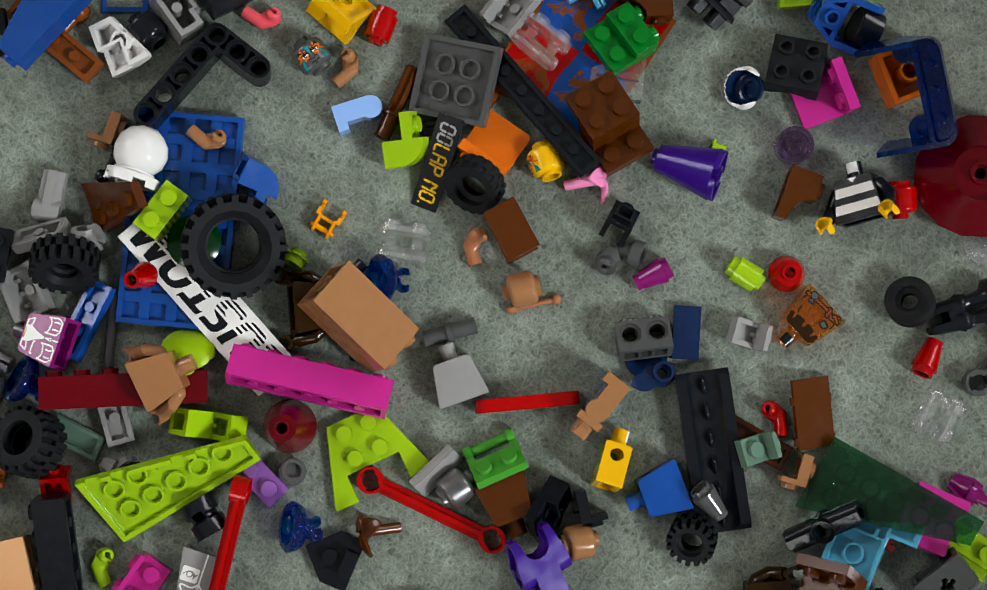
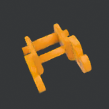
(315, 225)

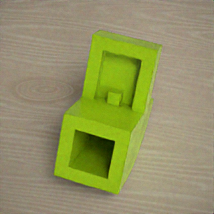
(411, 148)

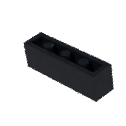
(55, 542)

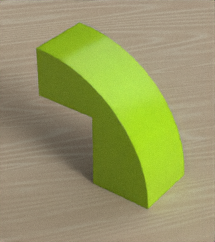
(207, 424)

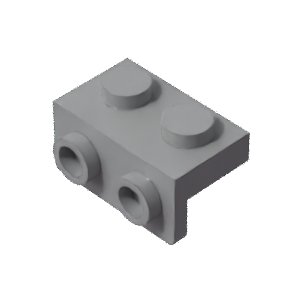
(507, 15)
(23, 295)

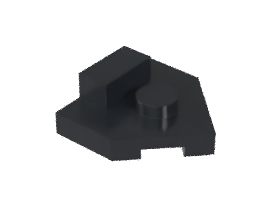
(335, 558)

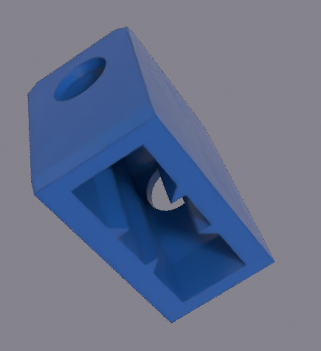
(660, 491)

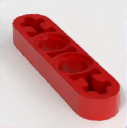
(527, 402)

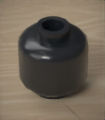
(148, 29)

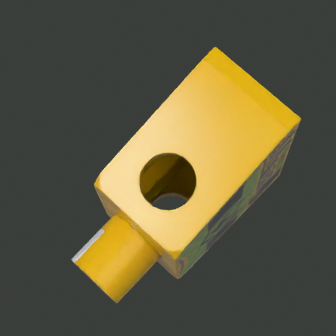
(609, 473)

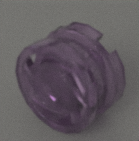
(793, 145)

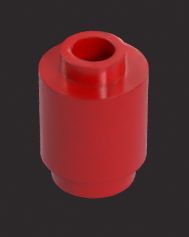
(381, 25)

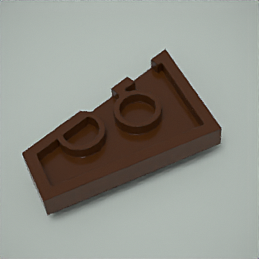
(114, 201)

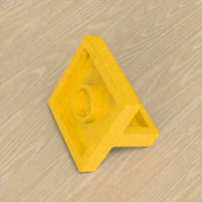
(341, 16)

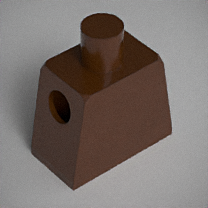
(507, 502)

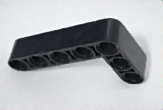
(197, 70)

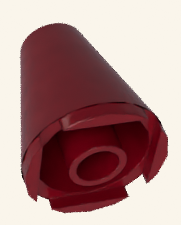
(300, 426)

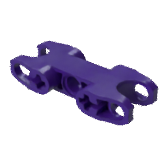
(544, 566)

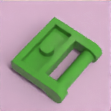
(497, 464)

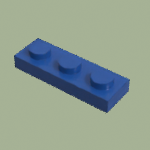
(90, 312)

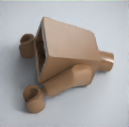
(159, 378)

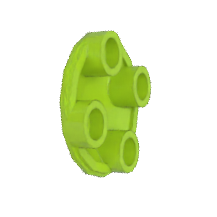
(190, 342)

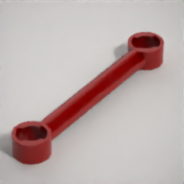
(238, 498)
(431, 509)

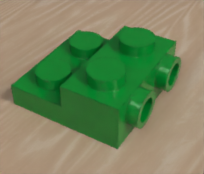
(622, 38)

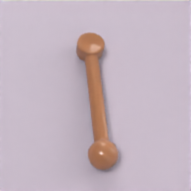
(555, 299)

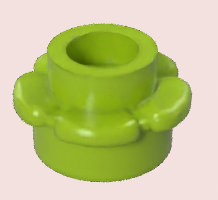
(296, 258)

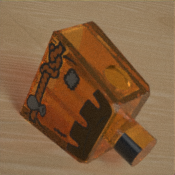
(808, 318)

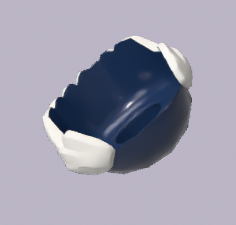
(743, 87)

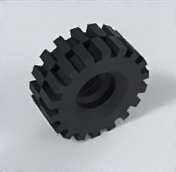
(64, 263)

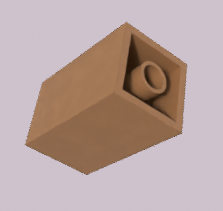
(359, 317)

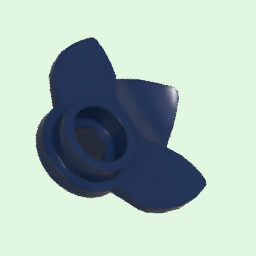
(646, 373)

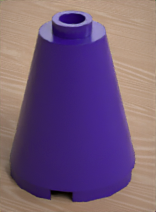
(692, 167)

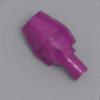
(967, 489)

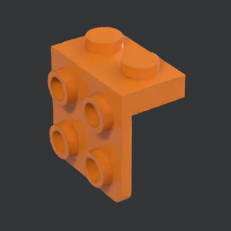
(498, 142)

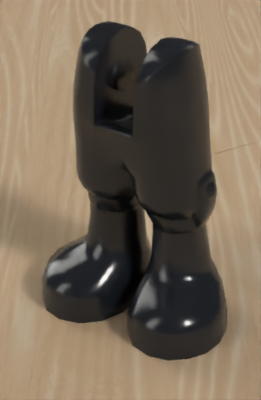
(954, 311)

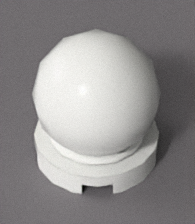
(138, 156)

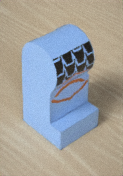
(355, 111)

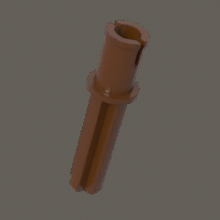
(396, 103)

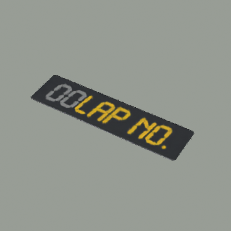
(437, 162)

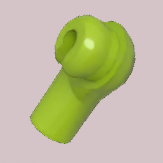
(100, 566)

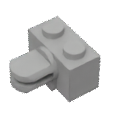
(180, 17)

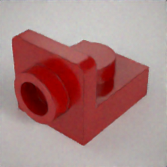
(56, 480)

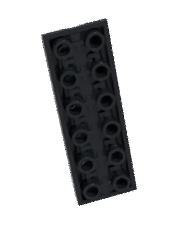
(709, 444)

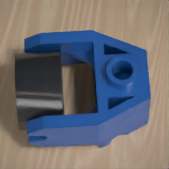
(863, 27)

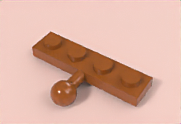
(70, 51)

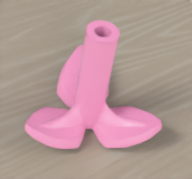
(596, 177)

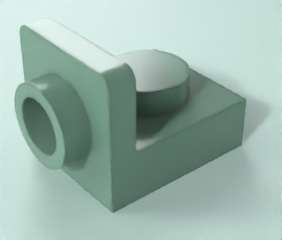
(758, 448)

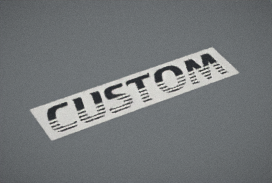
(219, 319)

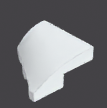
(119, 46)

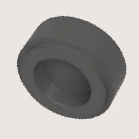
(292, 472)

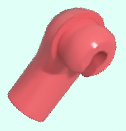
(262, 20)

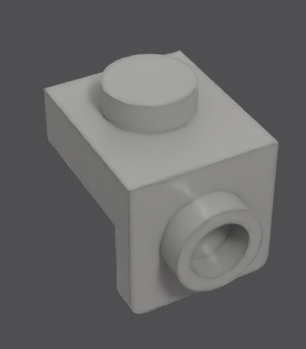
(749, 334)

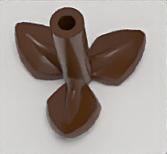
(372, 527)

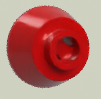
(782, 266)

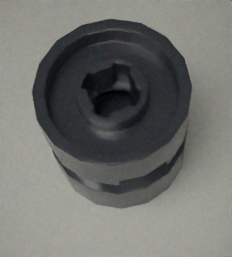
(202, 526)

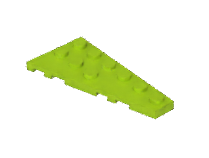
(151, 490)

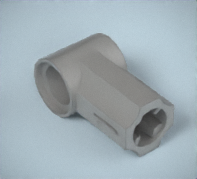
(51, 196)

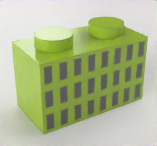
(162, 211)

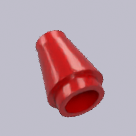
(141, 276)
(927, 359)

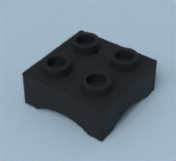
(796, 66)

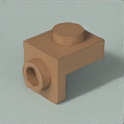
(114, 126)
(803, 471)

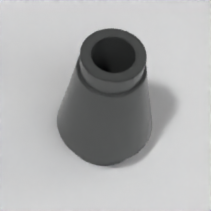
(708, 499)

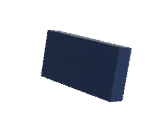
(686, 332)

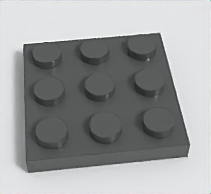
(456, 79)

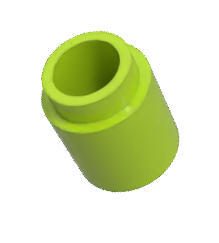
(745, 273)

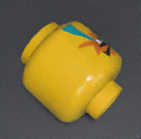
(545, 162)

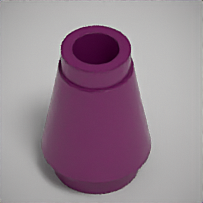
(653, 274)

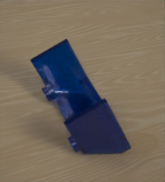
(939, 123)

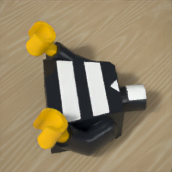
(858, 200)

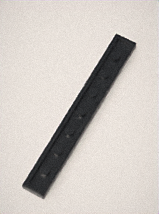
(529, 98)

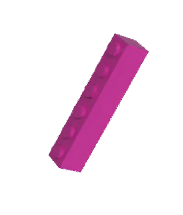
(309, 380)

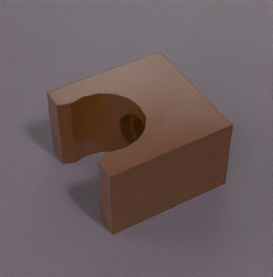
(511, 230)

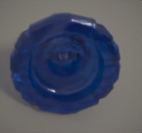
(385, 276)
(23, 380)
(297, 527)

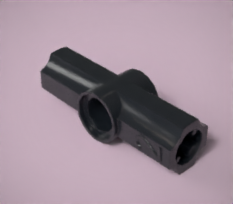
(837, 519)

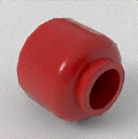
(905, 198)

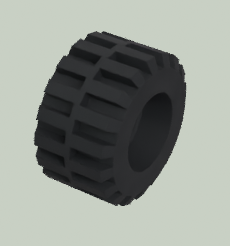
(44, 448)

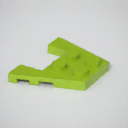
(361, 442)

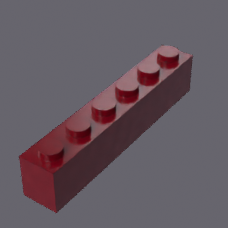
(105, 389)

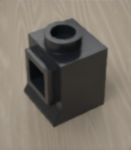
(622, 216)

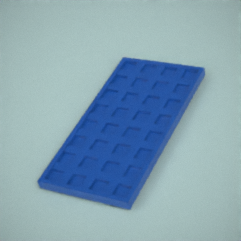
(200, 176)

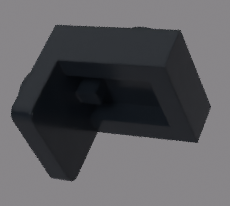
(580, 505)

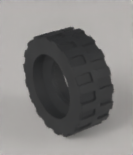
(481, 170)

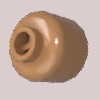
(522, 289)
(580, 541)

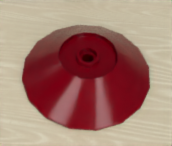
(949, 183)

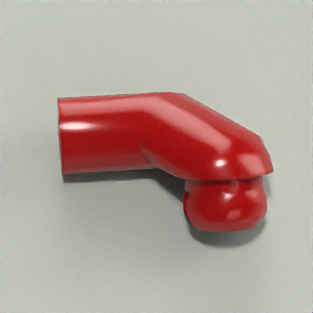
(777, 416)

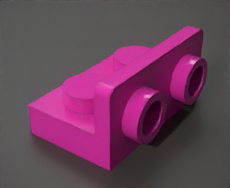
(144, 574)

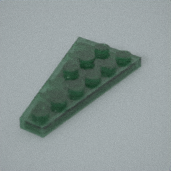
(886, 496)

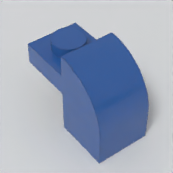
(258, 177)

